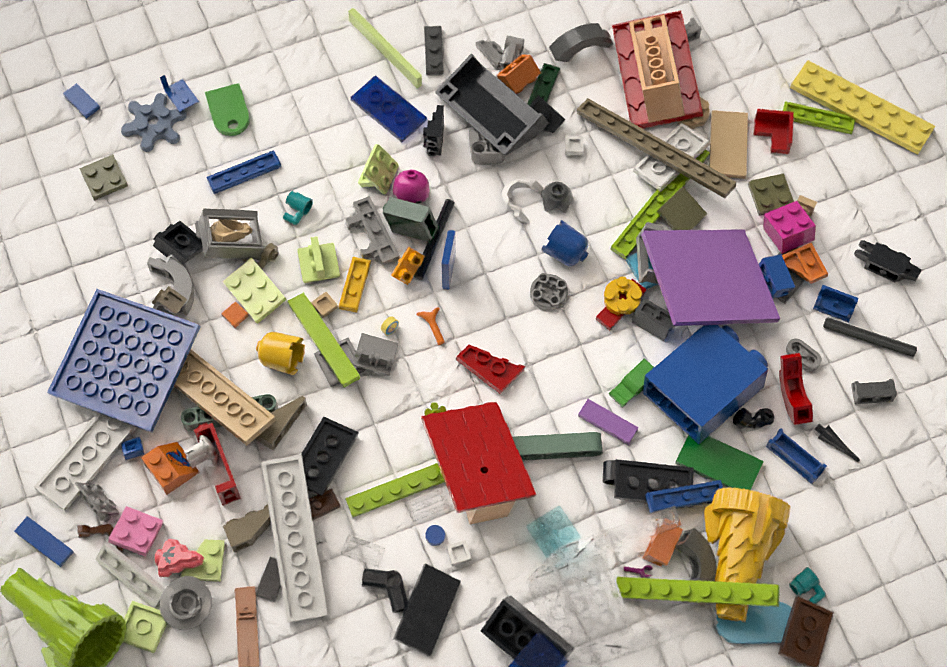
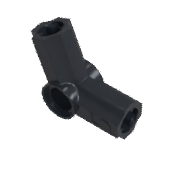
(379, 580)

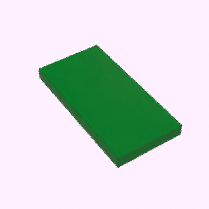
(720, 462)

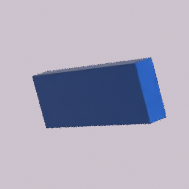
(44, 541)

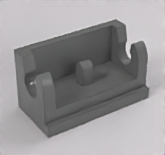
(653, 319)
(874, 392)

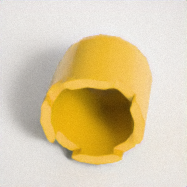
(281, 352)

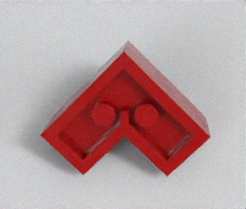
(777, 126)

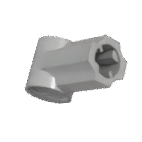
(512, 49)

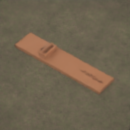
(247, 627)

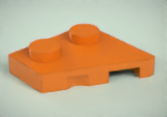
(806, 263)

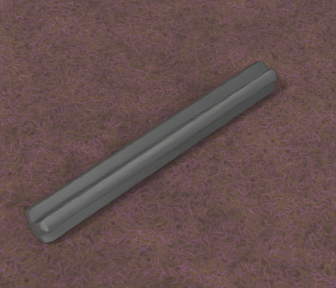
(870, 337)

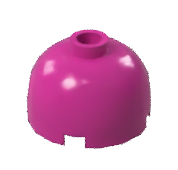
(411, 186)

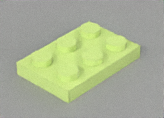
(254, 290)

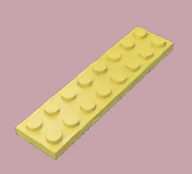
(862, 106)

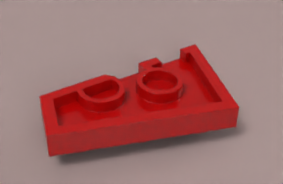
(490, 369)

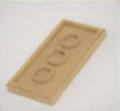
(729, 143)

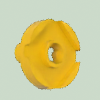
(623, 286)

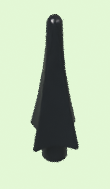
(830, 437)

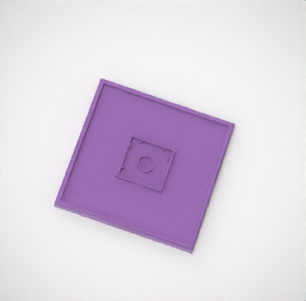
(709, 277)

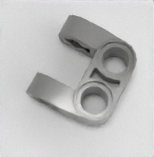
(489, 153)

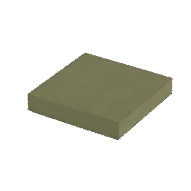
(682, 211)

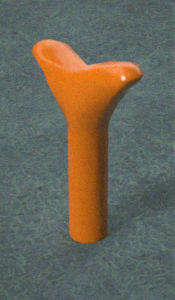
(430, 318)

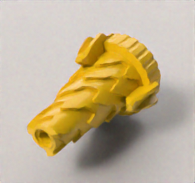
(749, 533)

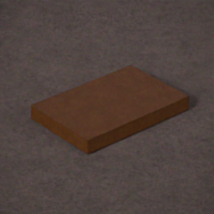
(805, 632)

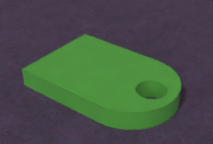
(228, 107)

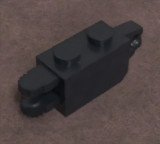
(887, 262)

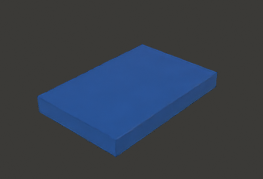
(448, 259)

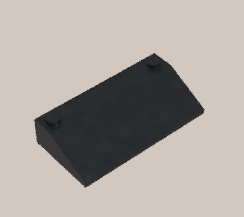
(490, 106)

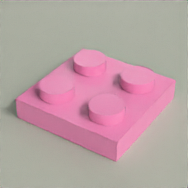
(135, 531)

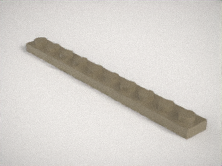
(656, 148)

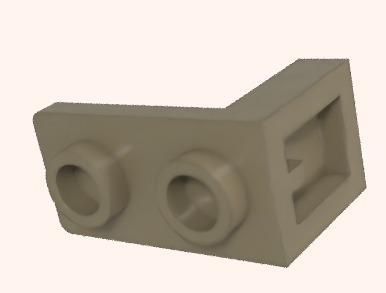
(170, 300)

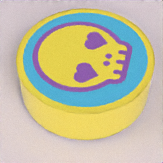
(389, 325)

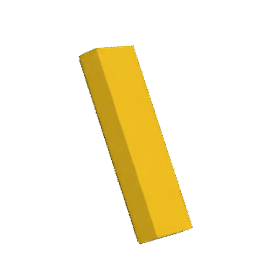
(354, 284)

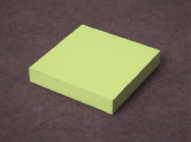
(144, 627)

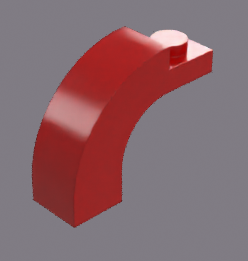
(793, 391)

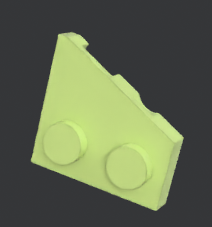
(213, 561)

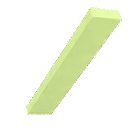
(385, 47)

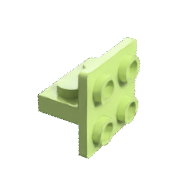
(378, 170)
(318, 261)

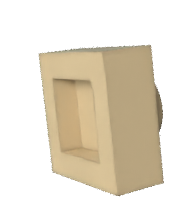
(807, 204)
(324, 304)

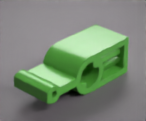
(631, 384)

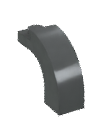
(579, 38)
(699, 554)

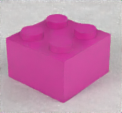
(789, 227)

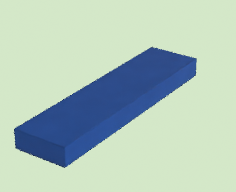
(244, 172)
(682, 496)

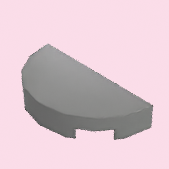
(492, 52)

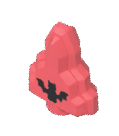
(175, 558)

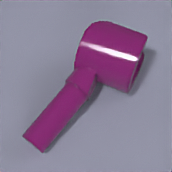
(639, 571)

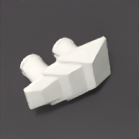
(201, 452)

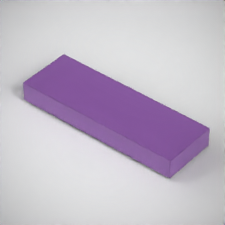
(608, 421)

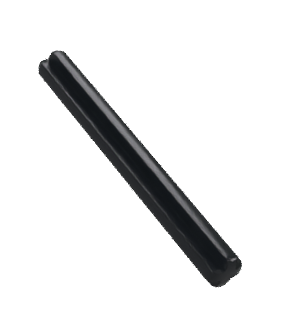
(431, 247)

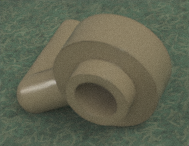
(269, 254)

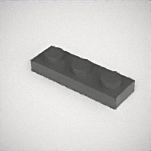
(433, 50)

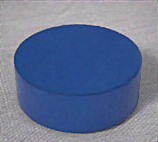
(435, 535)

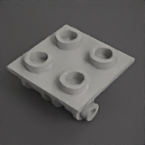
(375, 354)
(96, 499)

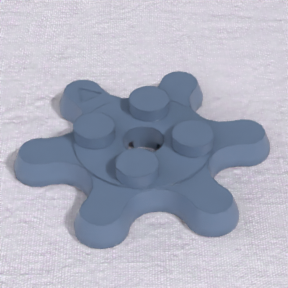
(152, 132)

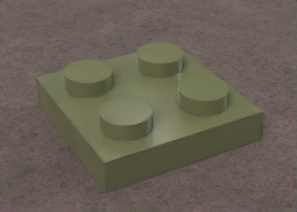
(103, 177)
(770, 193)

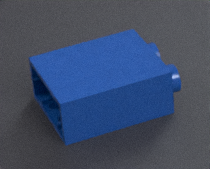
(706, 380)

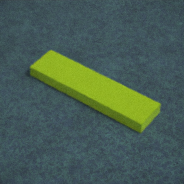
(820, 118)

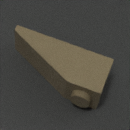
(285, 419)

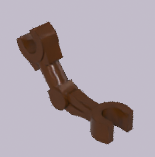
(85, 531)

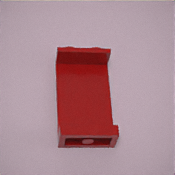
(228, 490)

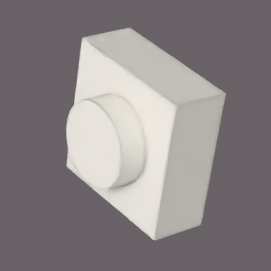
(574, 145)
(458, 553)

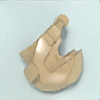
(225, 230)

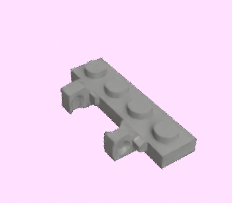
(380, 243)

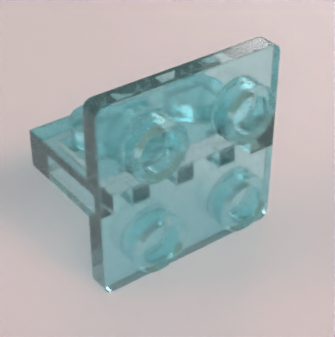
(553, 530)

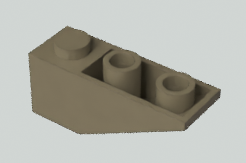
(248, 529)

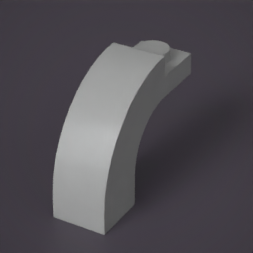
(179, 275)

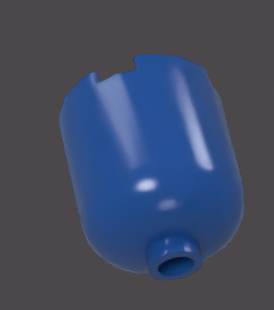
(566, 245)

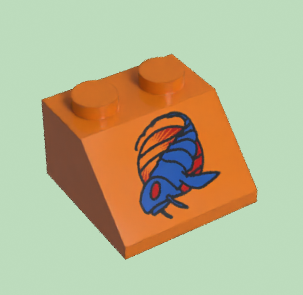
(169, 466)

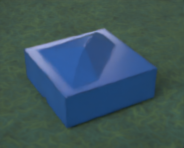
(132, 448)

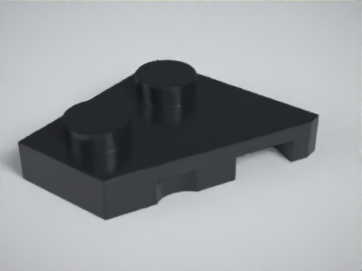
(552, 116)

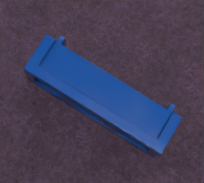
(796, 456)

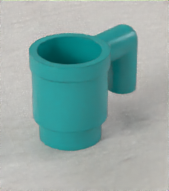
(300, 203)
(806, 581)

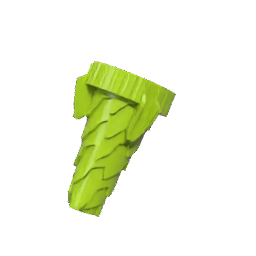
(73, 630)

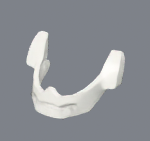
(510, 187)

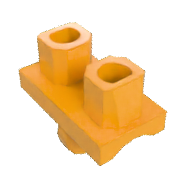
(408, 265)

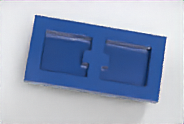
(776, 276)
(835, 303)

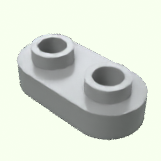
(806, 352)

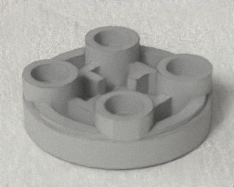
(548, 292)

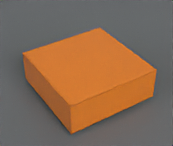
(234, 314)

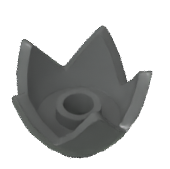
(553, 200)

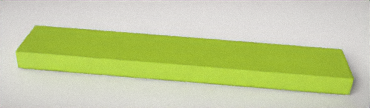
(323, 340)

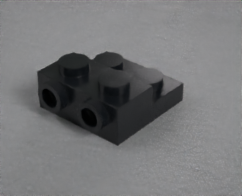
(434, 132)
(179, 242)

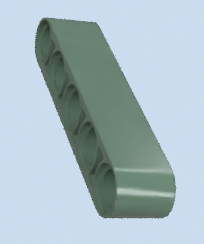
(200, 415)
(559, 445)

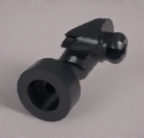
(744, 418)

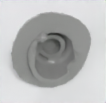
(185, 603)

